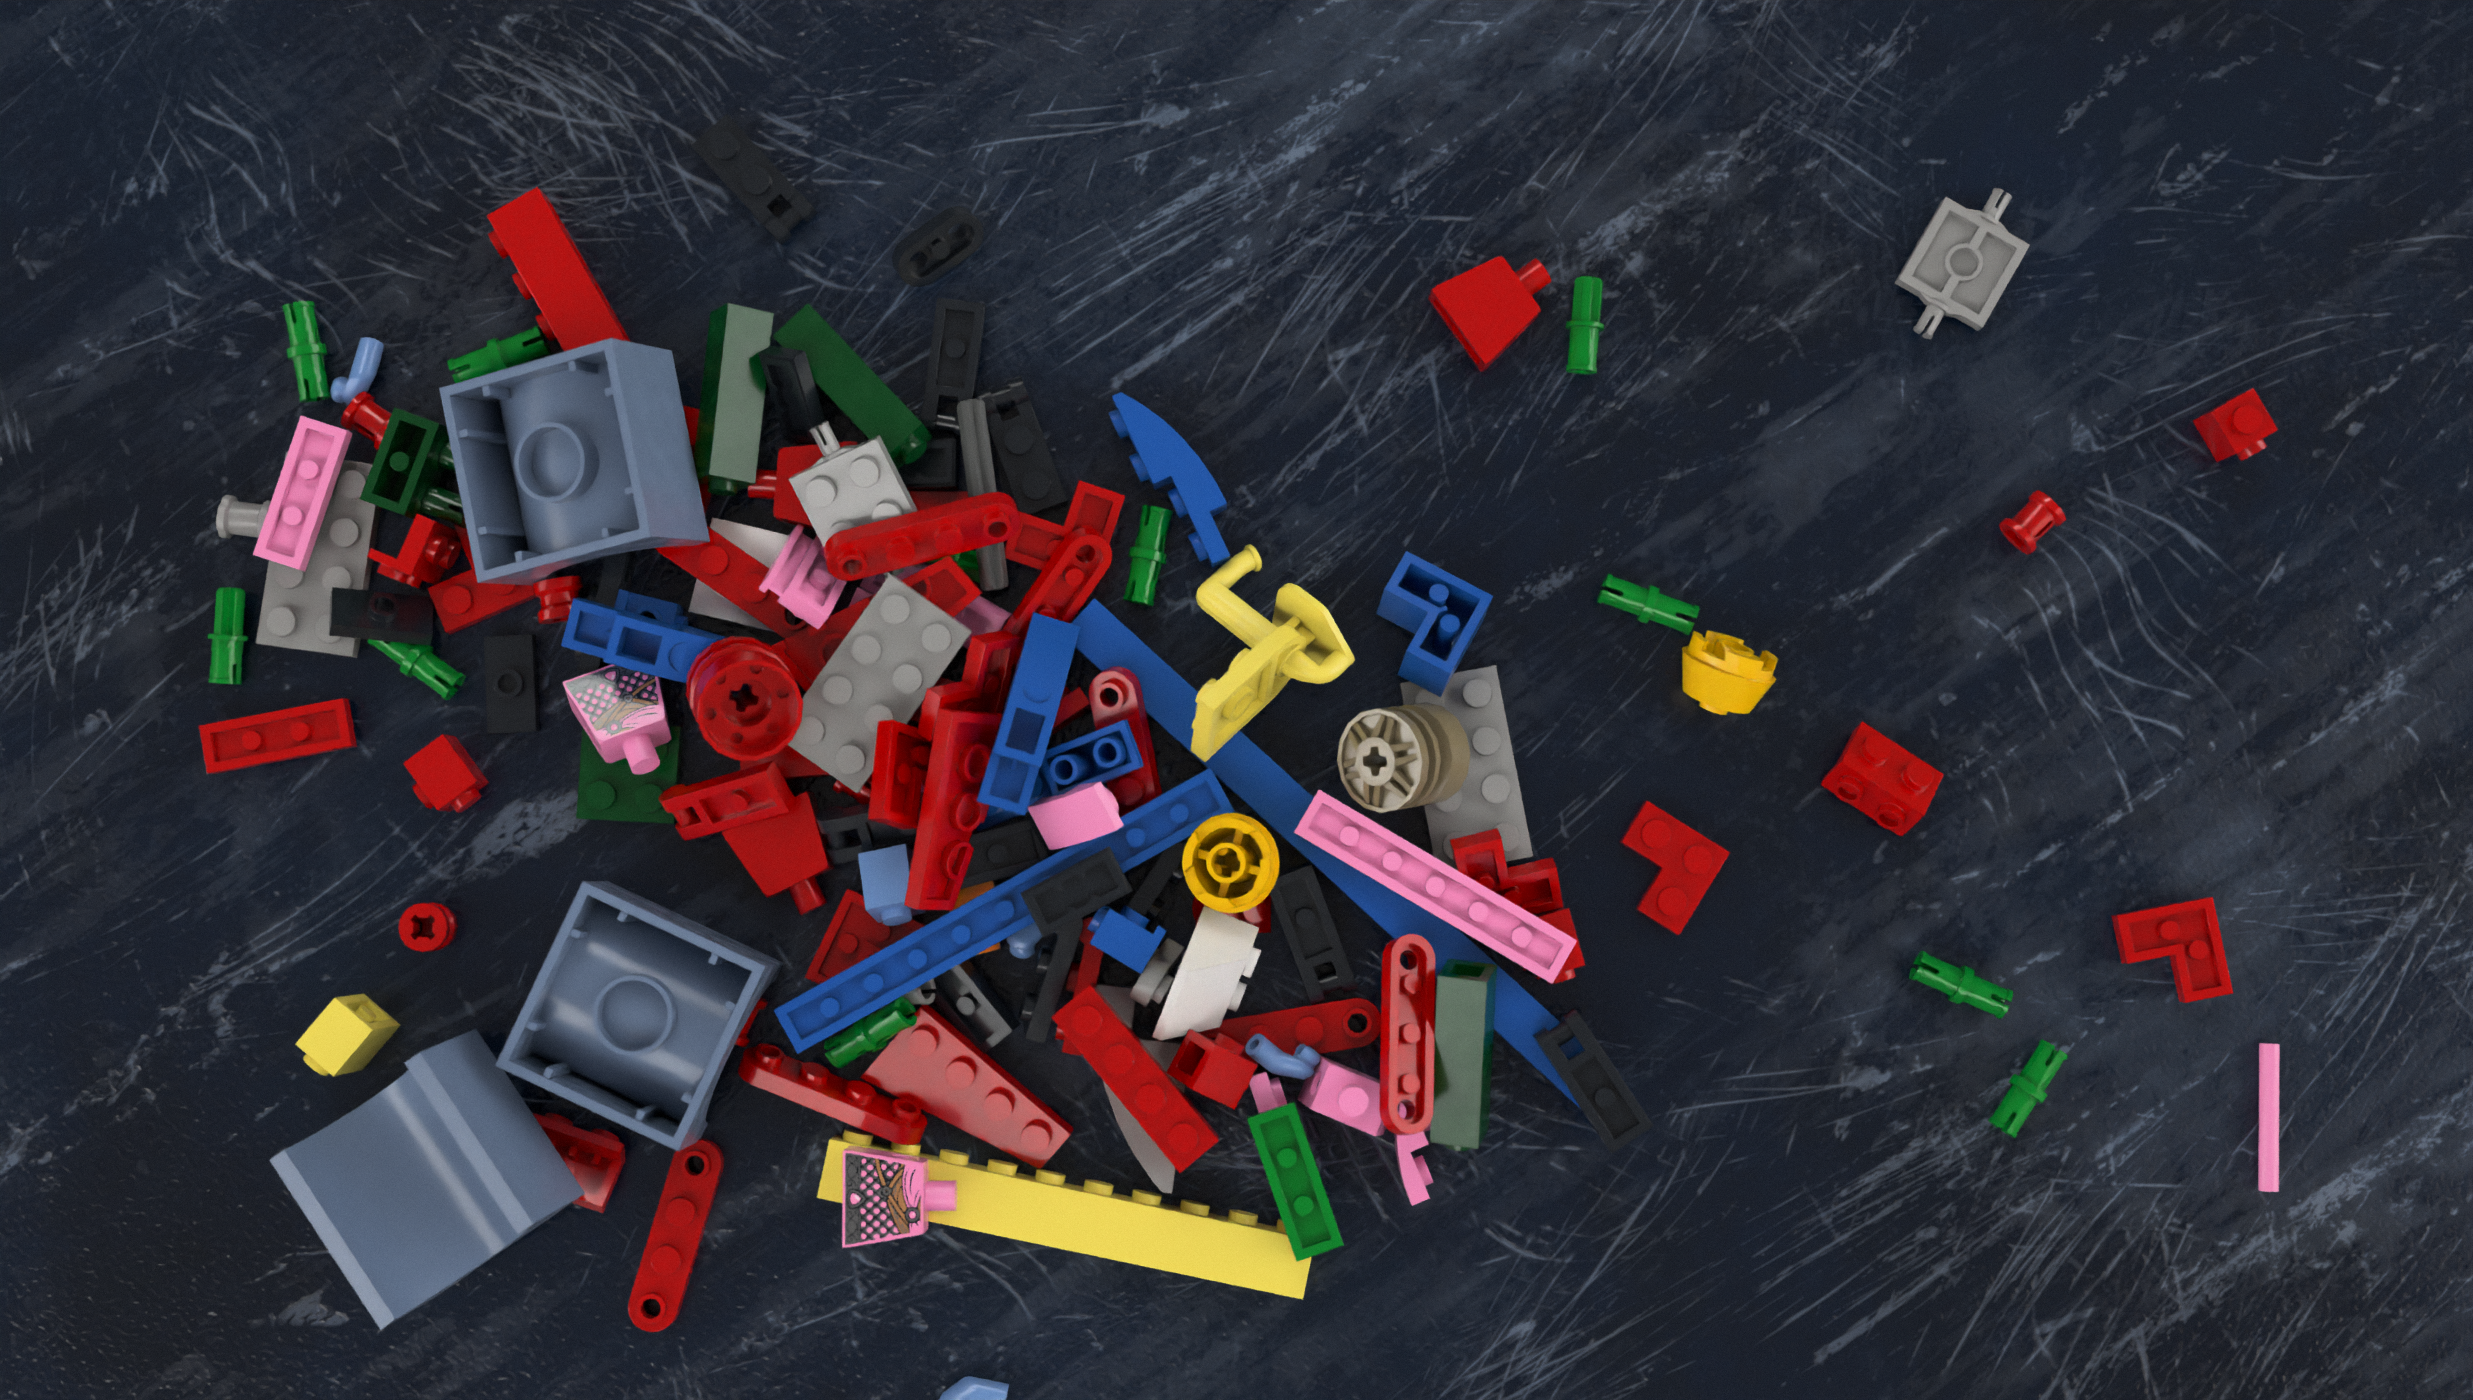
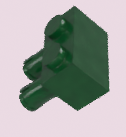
(410, 470)

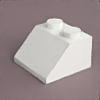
(1209, 975)

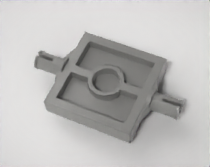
(1962, 263)
(850, 486)

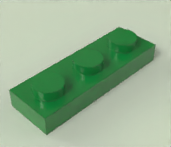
(1295, 1181)

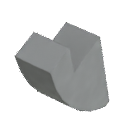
(1146, 1151)

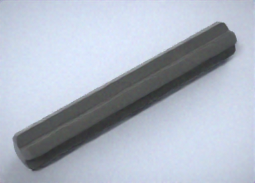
(981, 480)

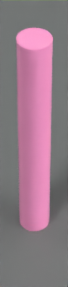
(2268, 1117)

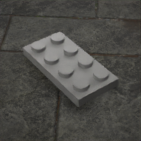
(298, 602)
(875, 676)
(1491, 790)

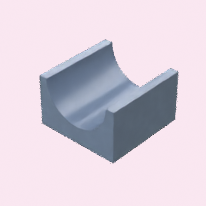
(573, 460)
(636, 1013)
(428, 1178)

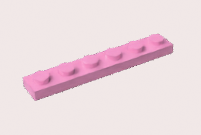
(1435, 886)

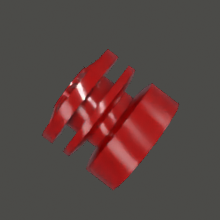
(758, 719)

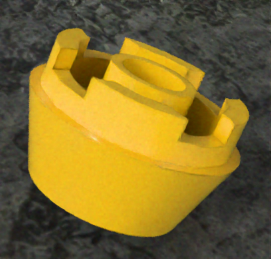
(1725, 673)
(1230, 863)

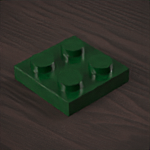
(617, 794)

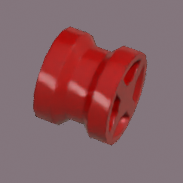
(556, 598)
(438, 927)

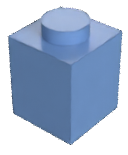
(885, 884)

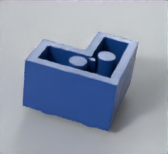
(1440, 613)

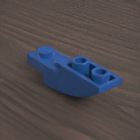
(1168, 458)
(635, 640)
(1029, 714)
(1084, 760)

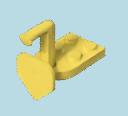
(1296, 645)

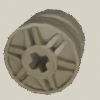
(1403, 756)

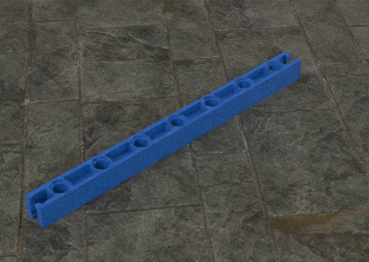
(1282, 805)

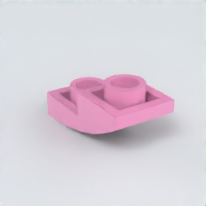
(1076, 815)
(1412, 1171)

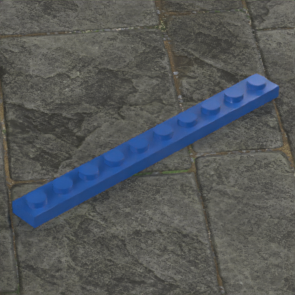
(990, 916)

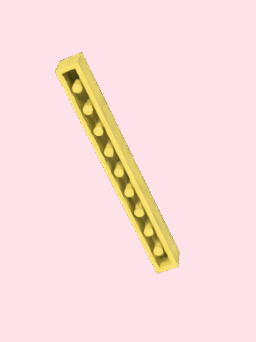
(1098, 1221)

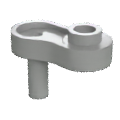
(1156, 977)

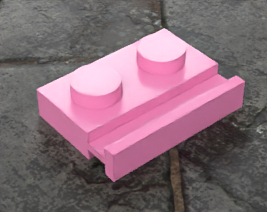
(803, 579)

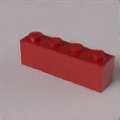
(553, 272)
(1136, 1077)

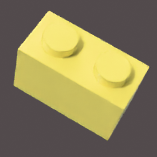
(346, 1035)

